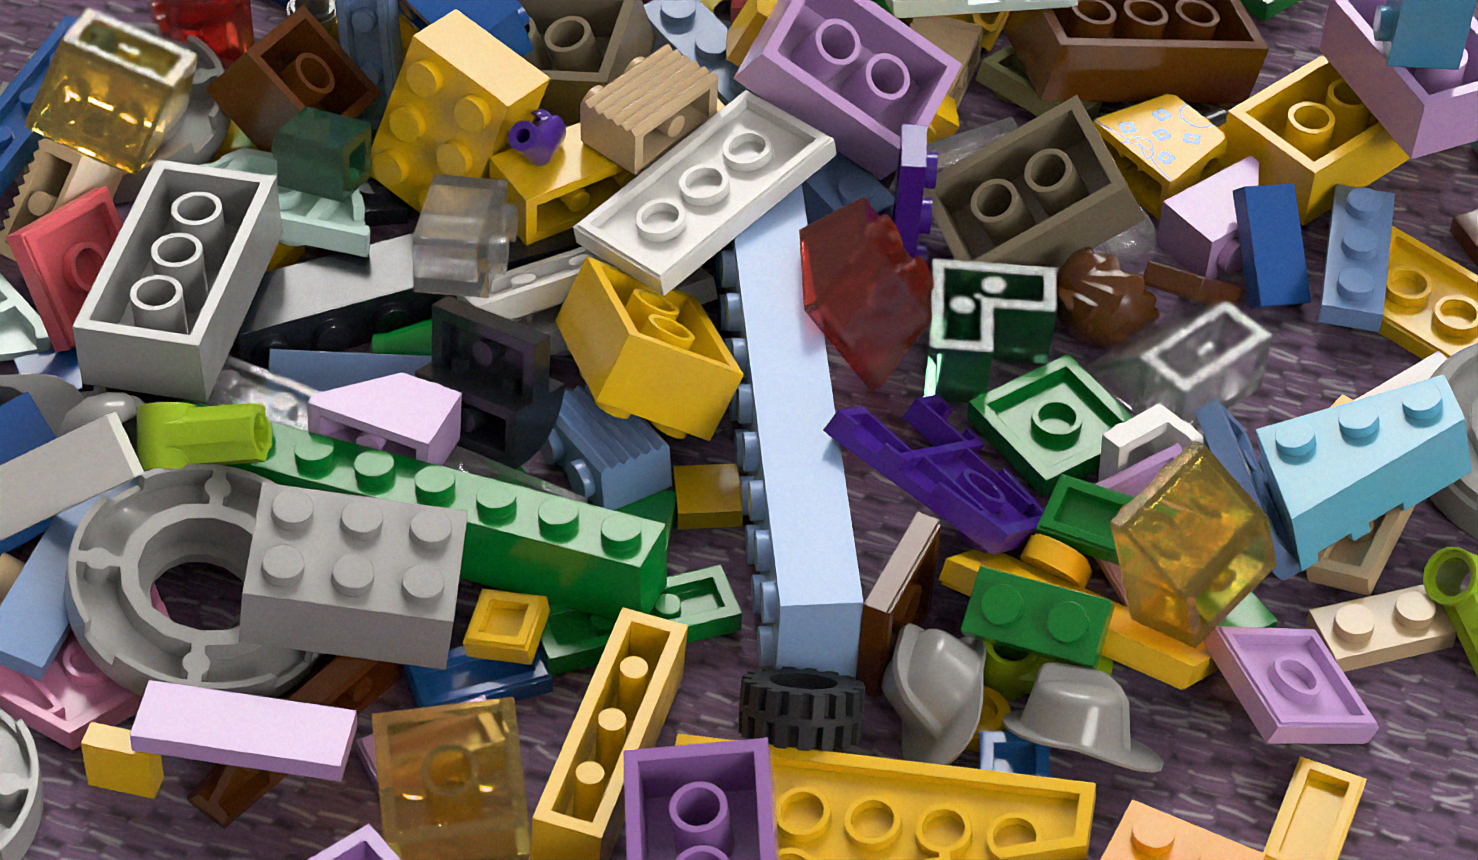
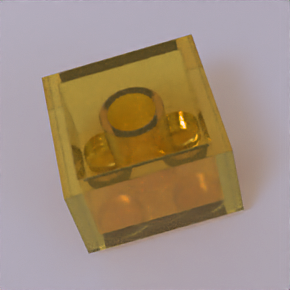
(452, 782)

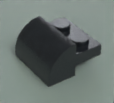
(502, 378)

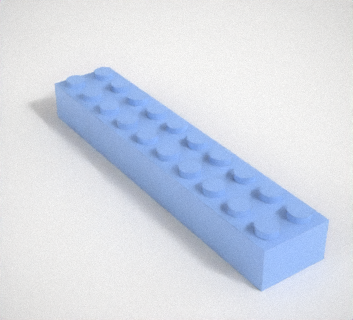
(795, 470)

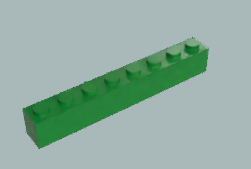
(512, 533)

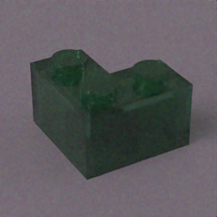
(981, 317)

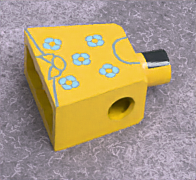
(1164, 147)

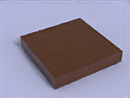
(897, 599)

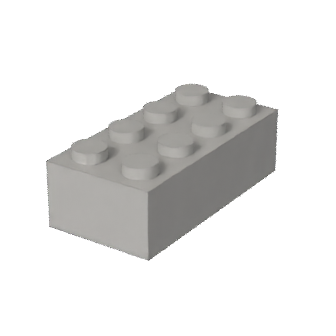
(178, 281)

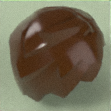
(1101, 301)

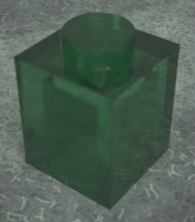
(323, 154)

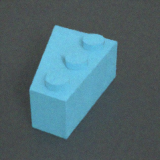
(1362, 460)

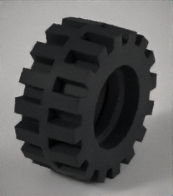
(801, 708)

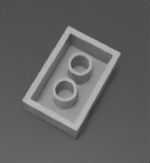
(352, 576)

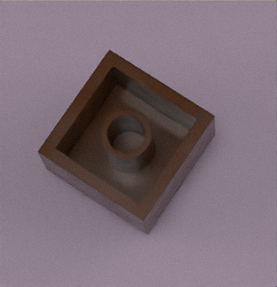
(289, 71)

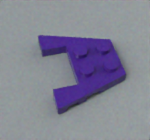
(950, 478)

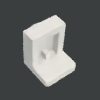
(1142, 438)

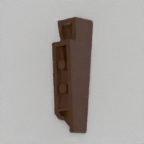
(334, 683)

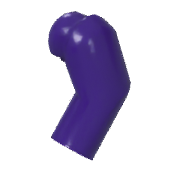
(539, 139)

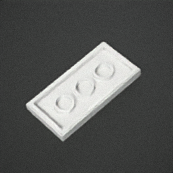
(704, 192)

